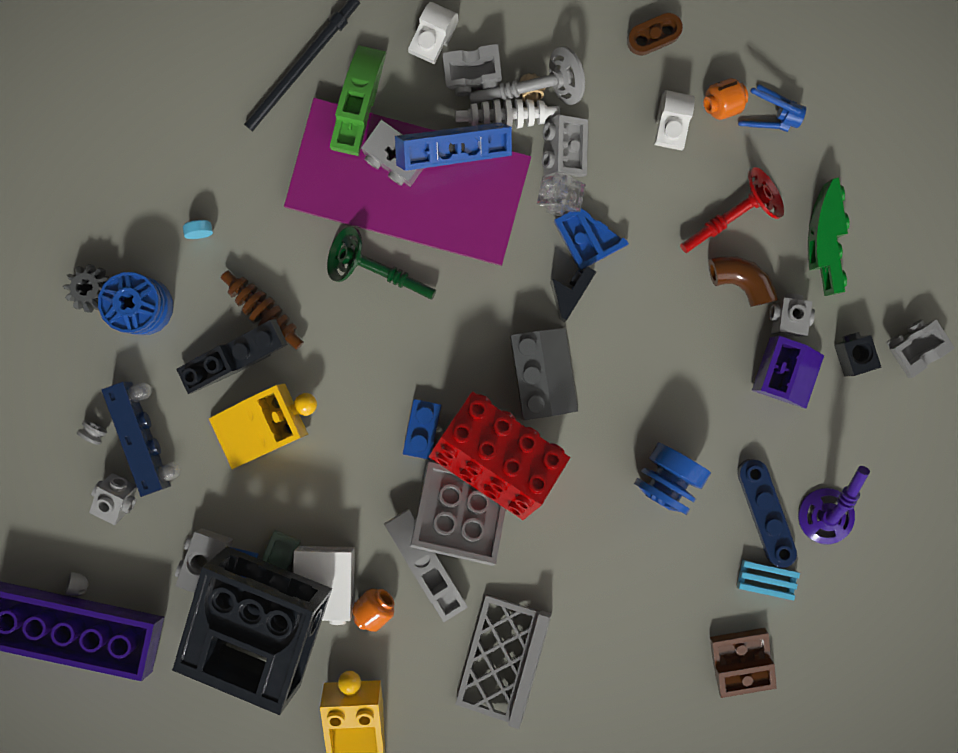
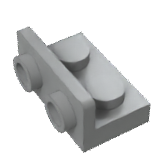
(565, 146)

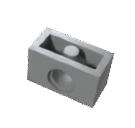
(200, 543)

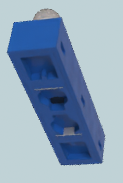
(453, 146)

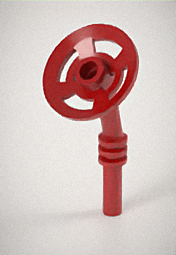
(759, 196)

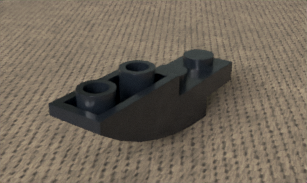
(232, 357)

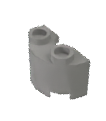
(472, 69)
(920, 346)

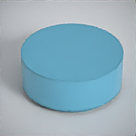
(197, 229)

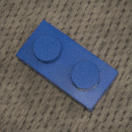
(422, 429)

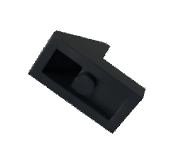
(566, 298)

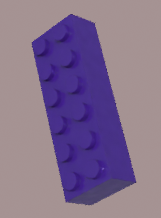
(78, 632)

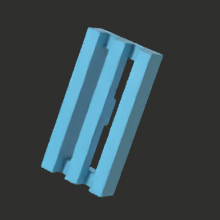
(791, 585)

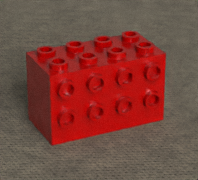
(500, 456)

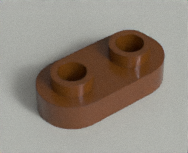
(653, 35)

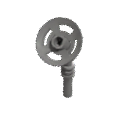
(556, 78)

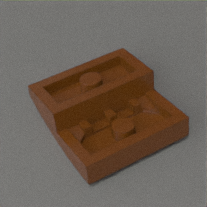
(743, 662)

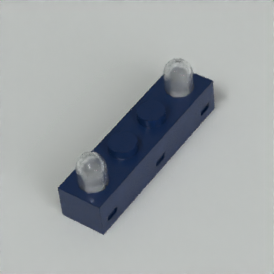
(136, 438)

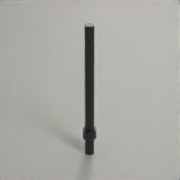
(336, 22)

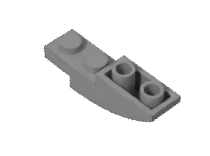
(426, 568)

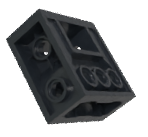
(258, 617)

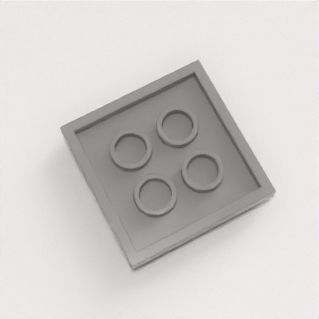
(456, 518)

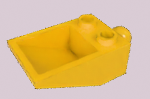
(260, 426)
(353, 715)

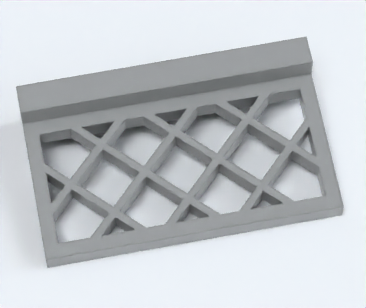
(527, 668)

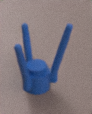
(789, 111)

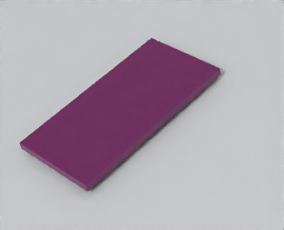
(448, 207)

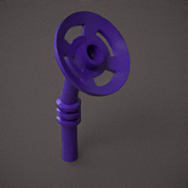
(831, 513)

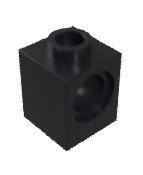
(868, 360)

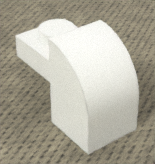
(433, 32)
(674, 119)

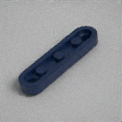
(767, 513)

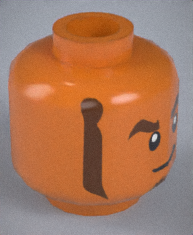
(725, 99)

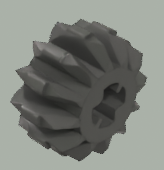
(86, 278)

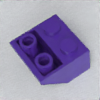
(788, 371)

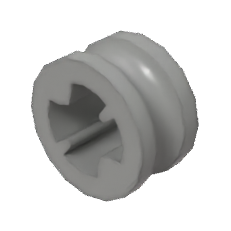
(91, 432)

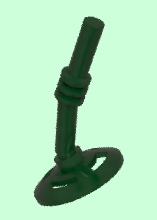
(353, 257)

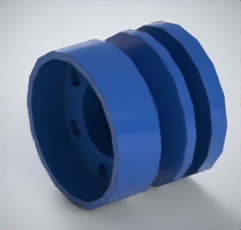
(151, 300)
(672, 478)

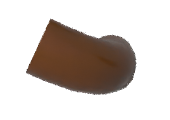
(744, 274)

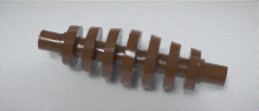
(258, 309)

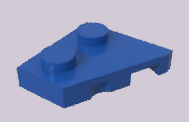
(587, 238)

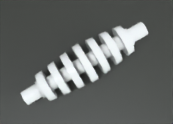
(508, 113)

